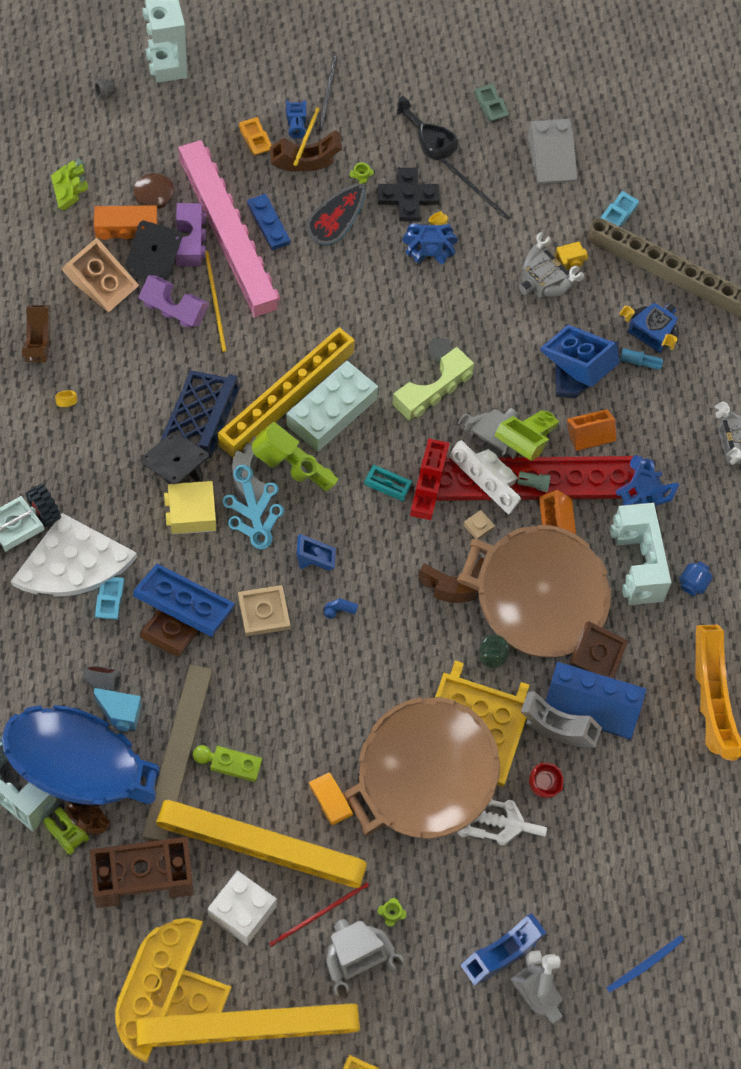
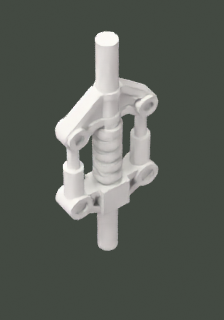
(513, 824)

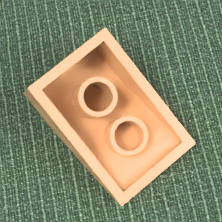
(100, 275)

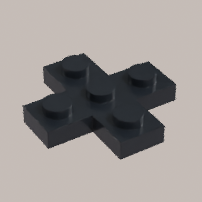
(408, 194)

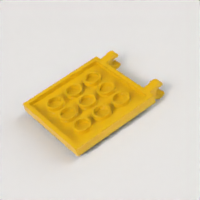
(496, 708)

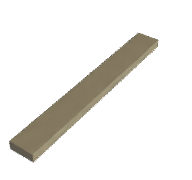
(179, 747)

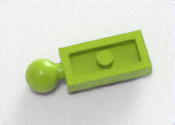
(229, 762)

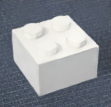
(242, 907)

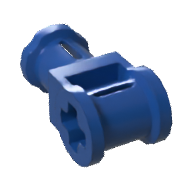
(296, 117)

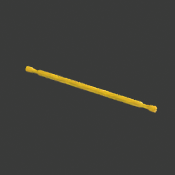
(306, 136)

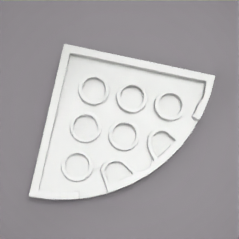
(72, 561)

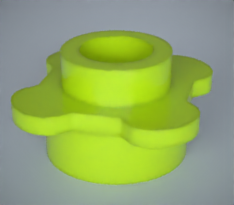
(361, 168)
(390, 919)

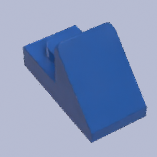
(315, 552)

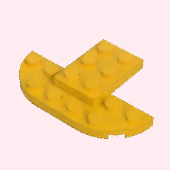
(162, 986)

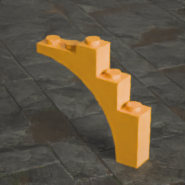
(714, 700)

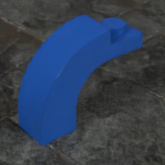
(505, 951)

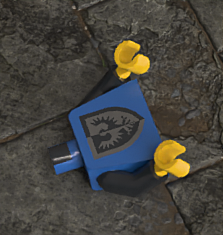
(653, 325)

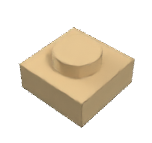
(479, 525)

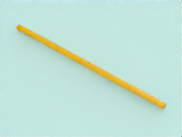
(215, 302)

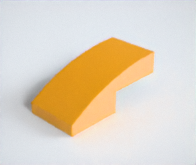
(255, 136)
(330, 798)

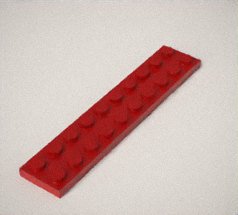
(574, 476)

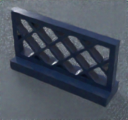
(219, 412)

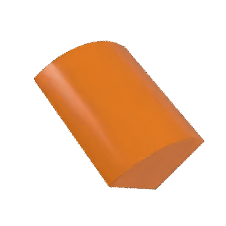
(592, 429)
(557, 511)

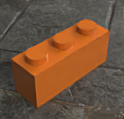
(121, 220)

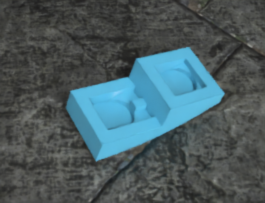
(621, 209)
(110, 599)

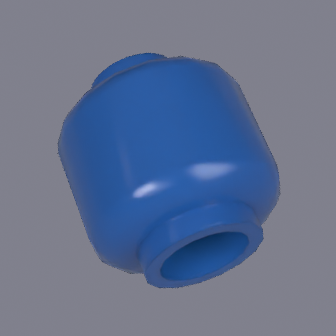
(695, 578)

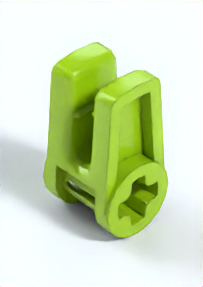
(69, 838)

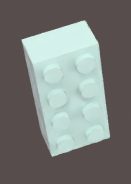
(332, 406)

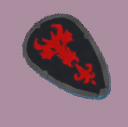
(336, 215)

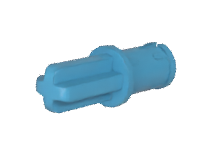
(639, 359)

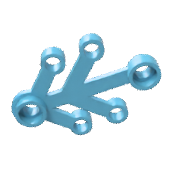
(254, 510)

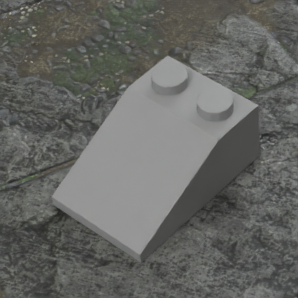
(552, 151)

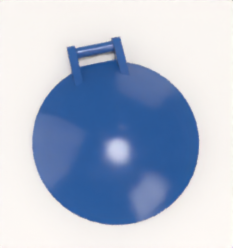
(76, 757)

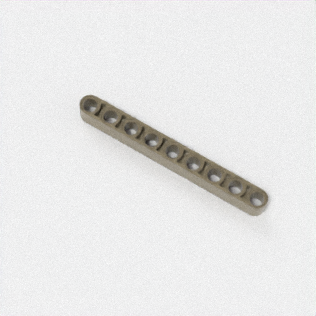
(666, 265)

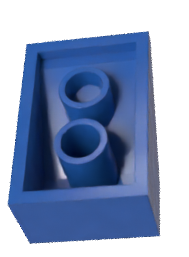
(582, 354)

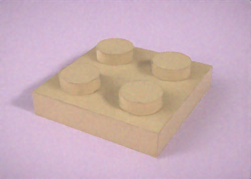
(264, 610)

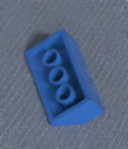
(607, 700)

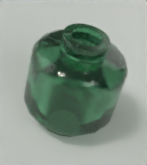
(493, 651)

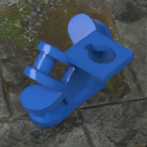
(433, 240)
(646, 484)

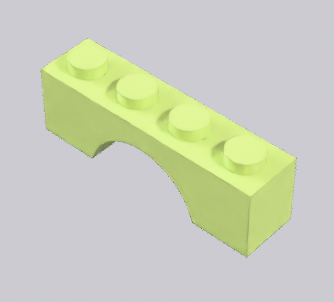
(414, 399)

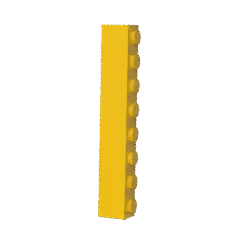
(287, 391)

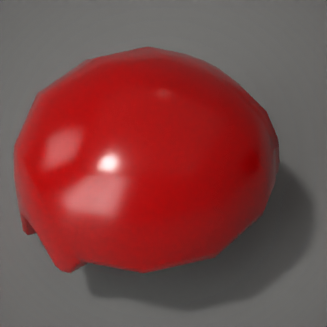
(546, 780)

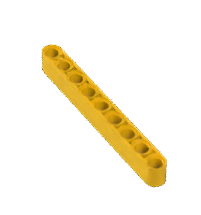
(261, 843)
(247, 1025)

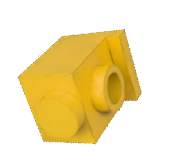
(571, 255)

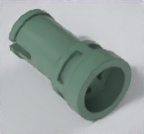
(540, 481)

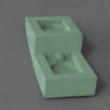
(491, 103)

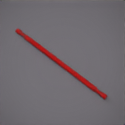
(317, 915)

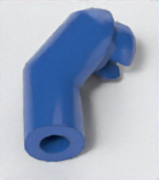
(339, 605)

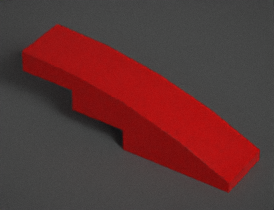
(429, 479)

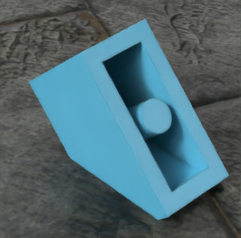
(119, 708)

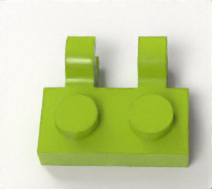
(68, 185)

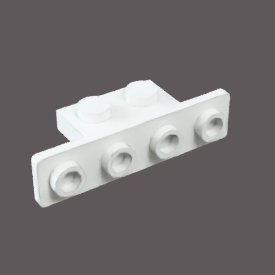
(489, 474)

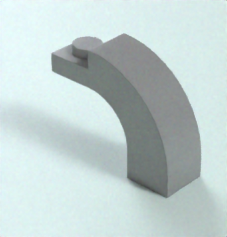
(249, 459)
(559, 726)

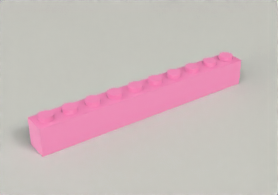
(228, 228)

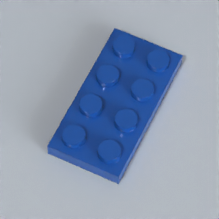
(184, 599)

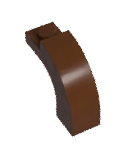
(313, 157)
(38, 333)
(446, 586)

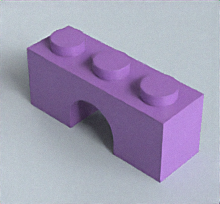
(190, 220)
(157, 295)

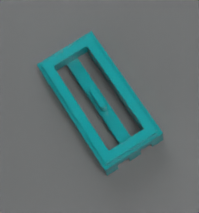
(401, 492)

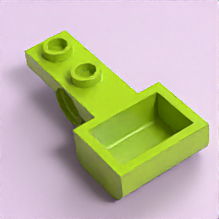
(527, 436)
(276, 444)

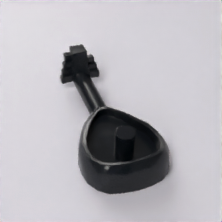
(434, 140)

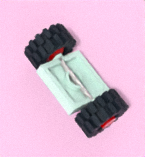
(22, 522)

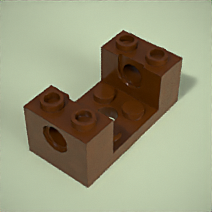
(115, 874)

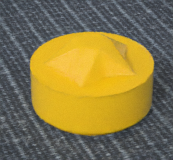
(66, 398)

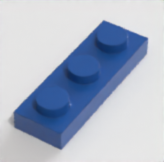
(268, 222)

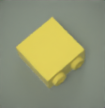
(190, 507)

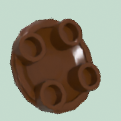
(153, 190)
(87, 817)

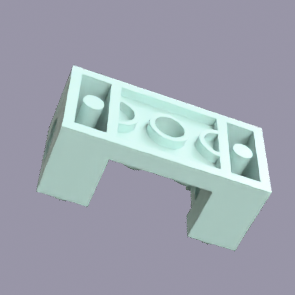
(168, 40)
(640, 525)
(30, 804)

